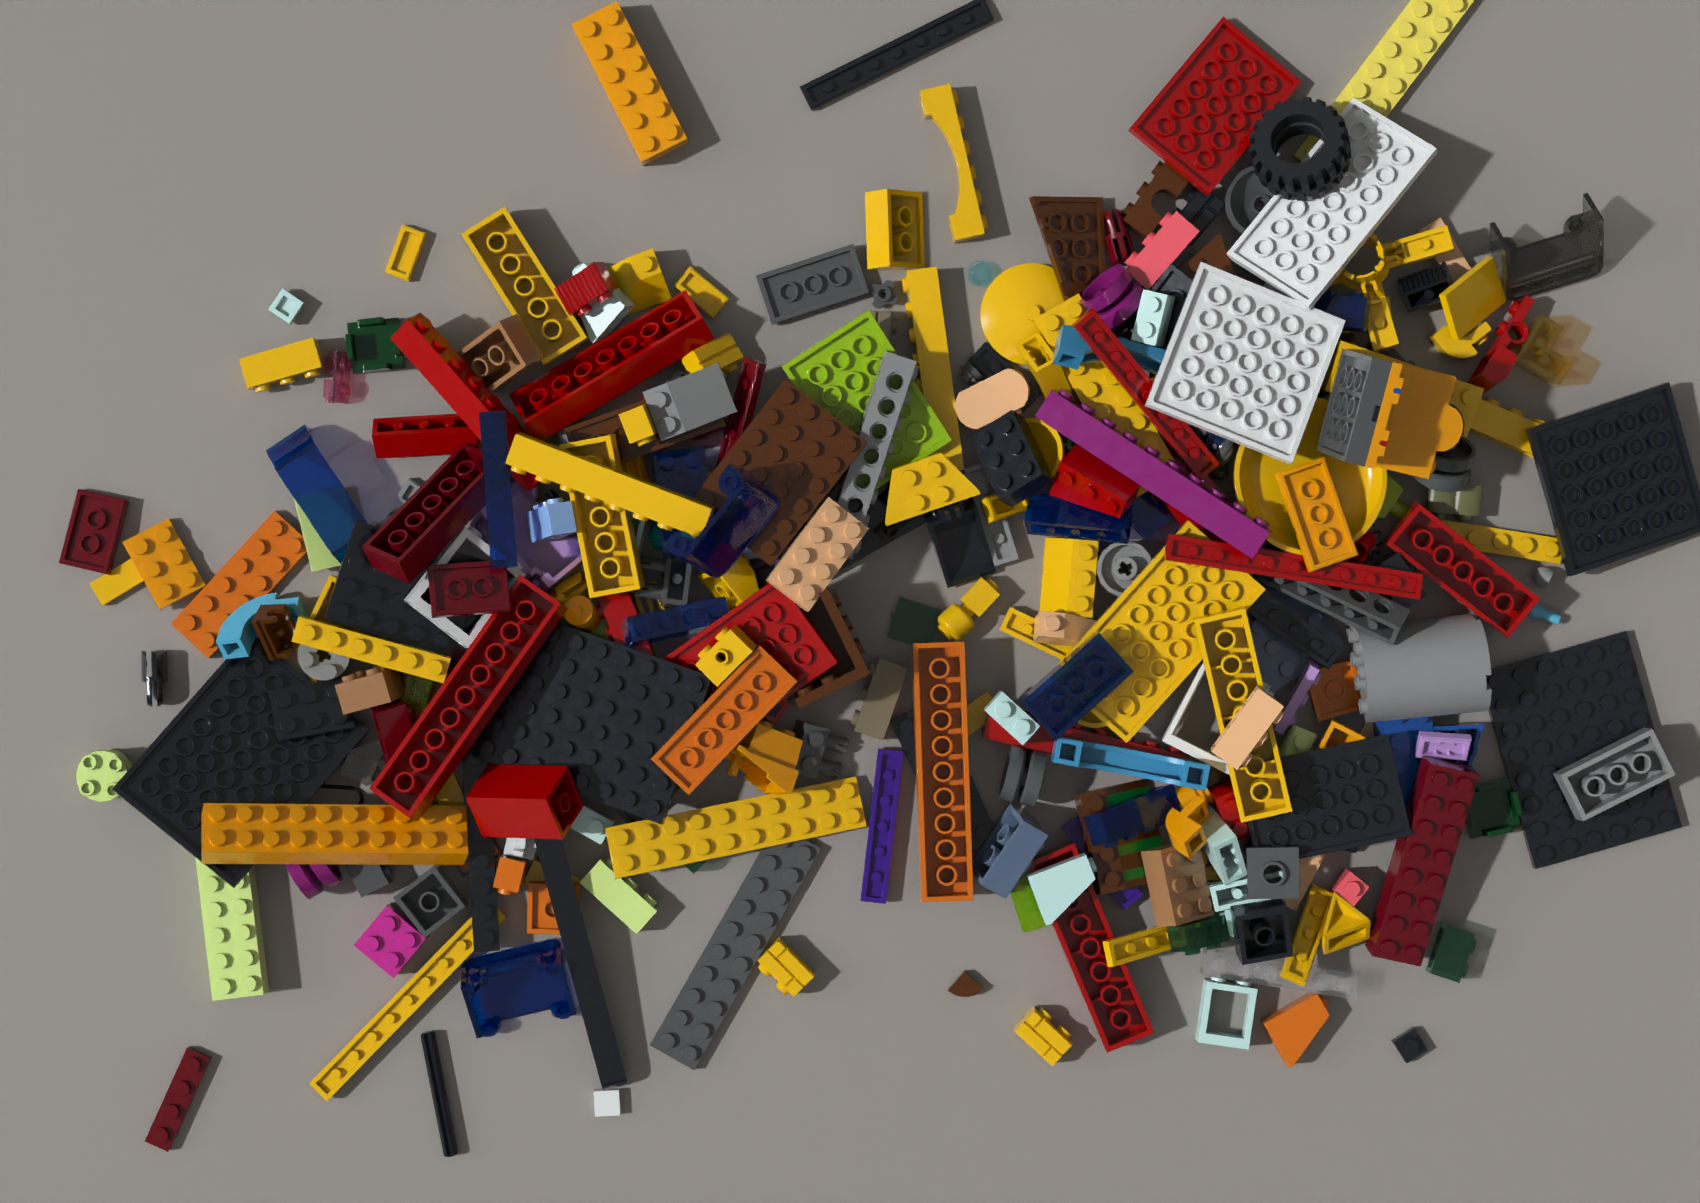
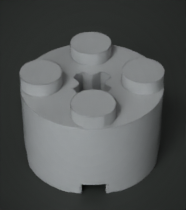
(322, 671)

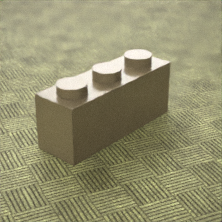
(879, 698)

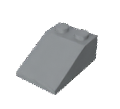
(690, 401)

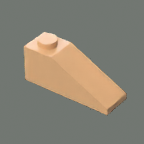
(1060, 628)

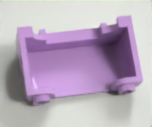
(544, 561)

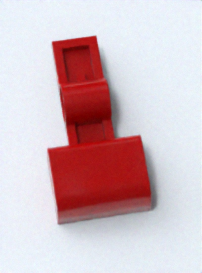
(1500, 359)

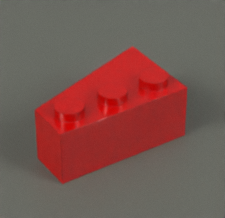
(1093, 483)

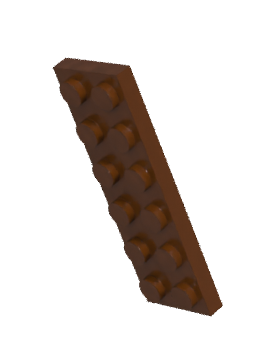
(611, 424)

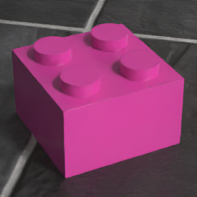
(391, 940)

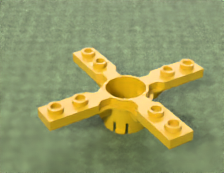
(1393, 254)

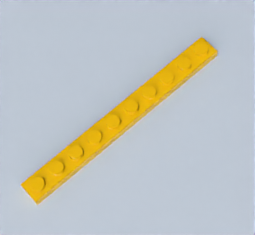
(396, 1011)

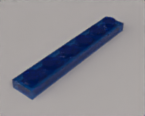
(498, 490)

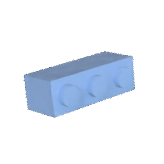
(551, 520)

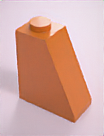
(1296, 1025)

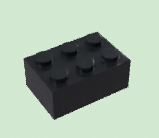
(1011, 458)

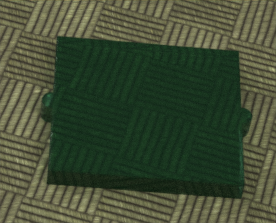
(913, 622)

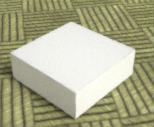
(607, 1102)

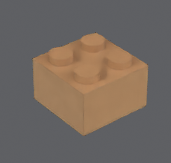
(369, 688)

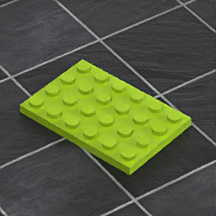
(840, 378)

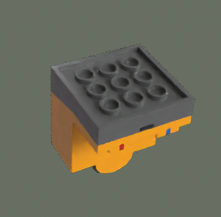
(1390, 415)

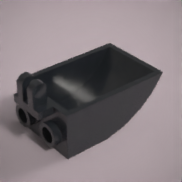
(959, 542)

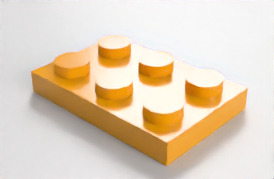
(164, 564)

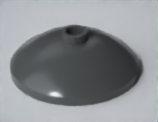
(1242, 197)

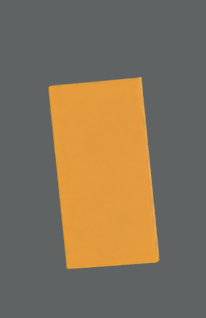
(1316, 514)

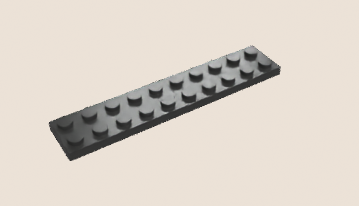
(733, 950)

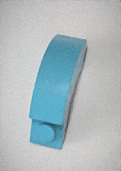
(237, 631)

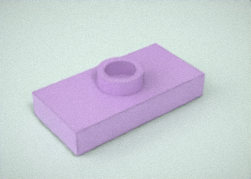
(1443, 745)

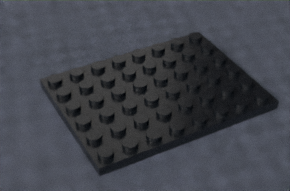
(1558, 712)
(600, 715)
(229, 753)

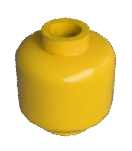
(955, 622)

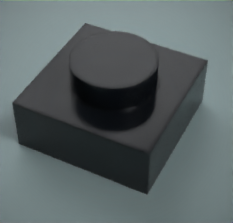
(1409, 1045)

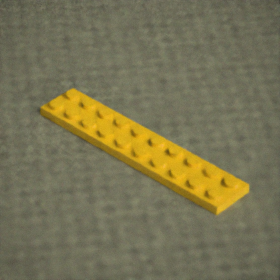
(735, 827)

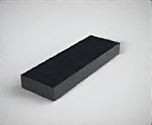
(991, 362)

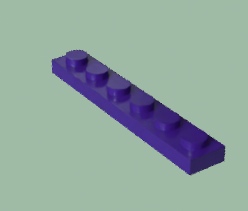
(881, 825)

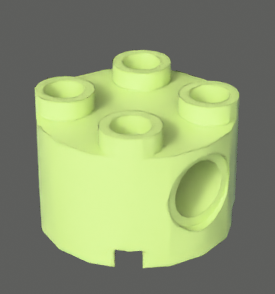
(100, 773)

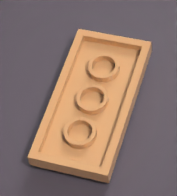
(817, 554)

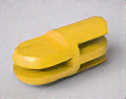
(570, 587)

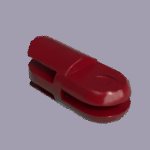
(1117, 237)

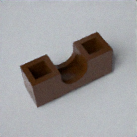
(1141, 216)

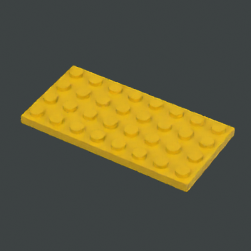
(1157, 634)

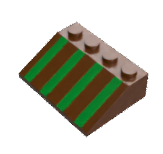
(1119, 865)

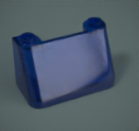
(731, 528)
(516, 985)

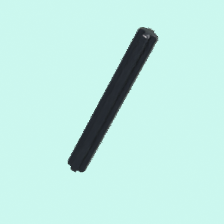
(439, 1094)

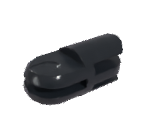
(159, 679)

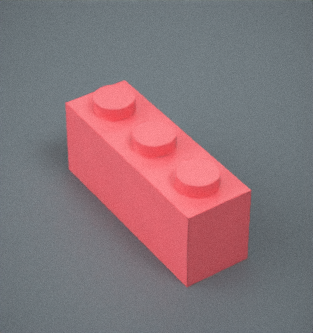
(1161, 249)

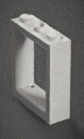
(414, 597)
(1186, 746)

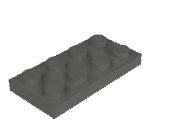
(812, 284)

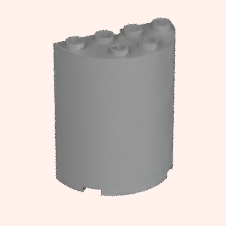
(1428, 672)

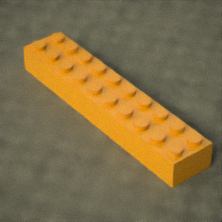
(332, 834)

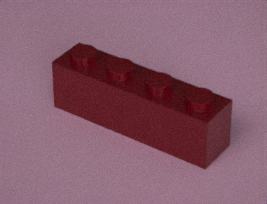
(392, 725)

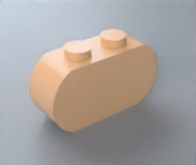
(992, 398)

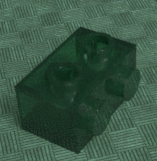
(1197, 934)

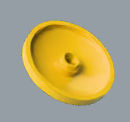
(1013, 303)

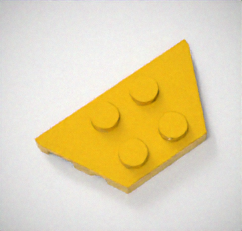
(925, 487)

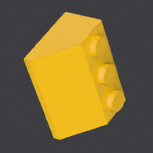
(894, 230)
(1069, 576)

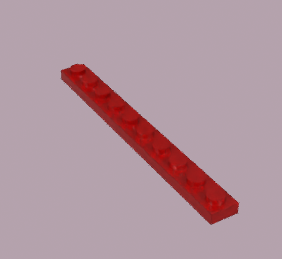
(1293, 567)

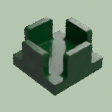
(371, 347)
(1493, 809)

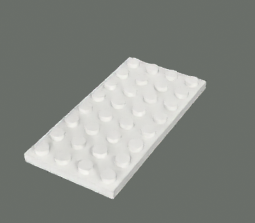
(1309, 242)

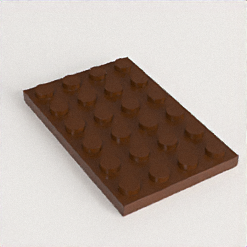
(797, 455)

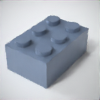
(1008, 851)

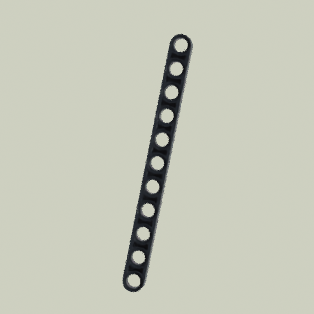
(581, 962)

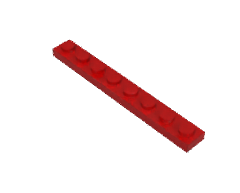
(1138, 386)

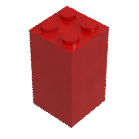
(525, 801)

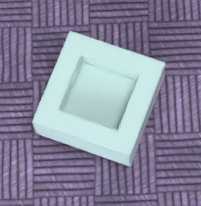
(286, 306)

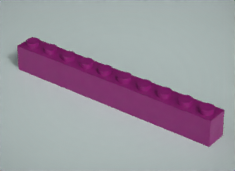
(1154, 473)

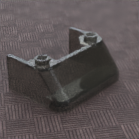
(1554, 260)

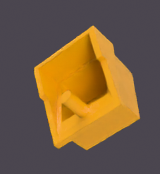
(767, 759)

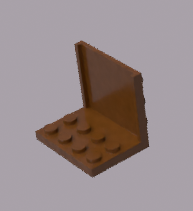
(854, 648)

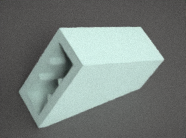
(605, 316)
(1223, 849)
(1061, 884)

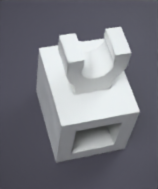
(521, 848)

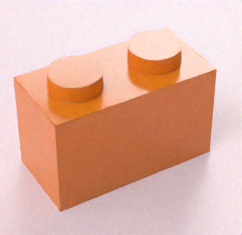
(510, 874)

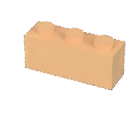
(1248, 728)

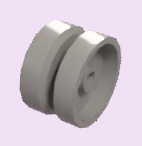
(1109, 562)

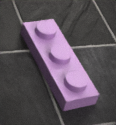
(1298, 695)

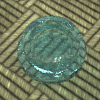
(979, 273)

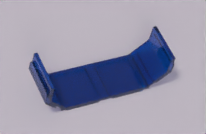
(316, 489)

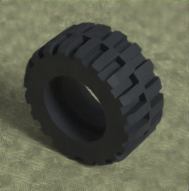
(1295, 119)

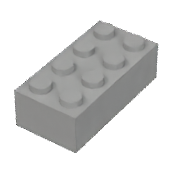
(1614, 774)

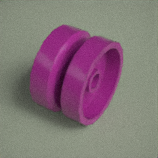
(1113, 295)
(311, 877)

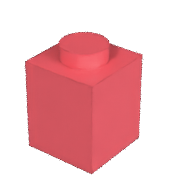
(1349, 887)

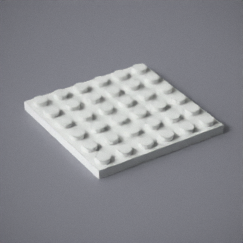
(1245, 363)

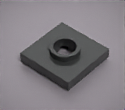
(1283, 856)

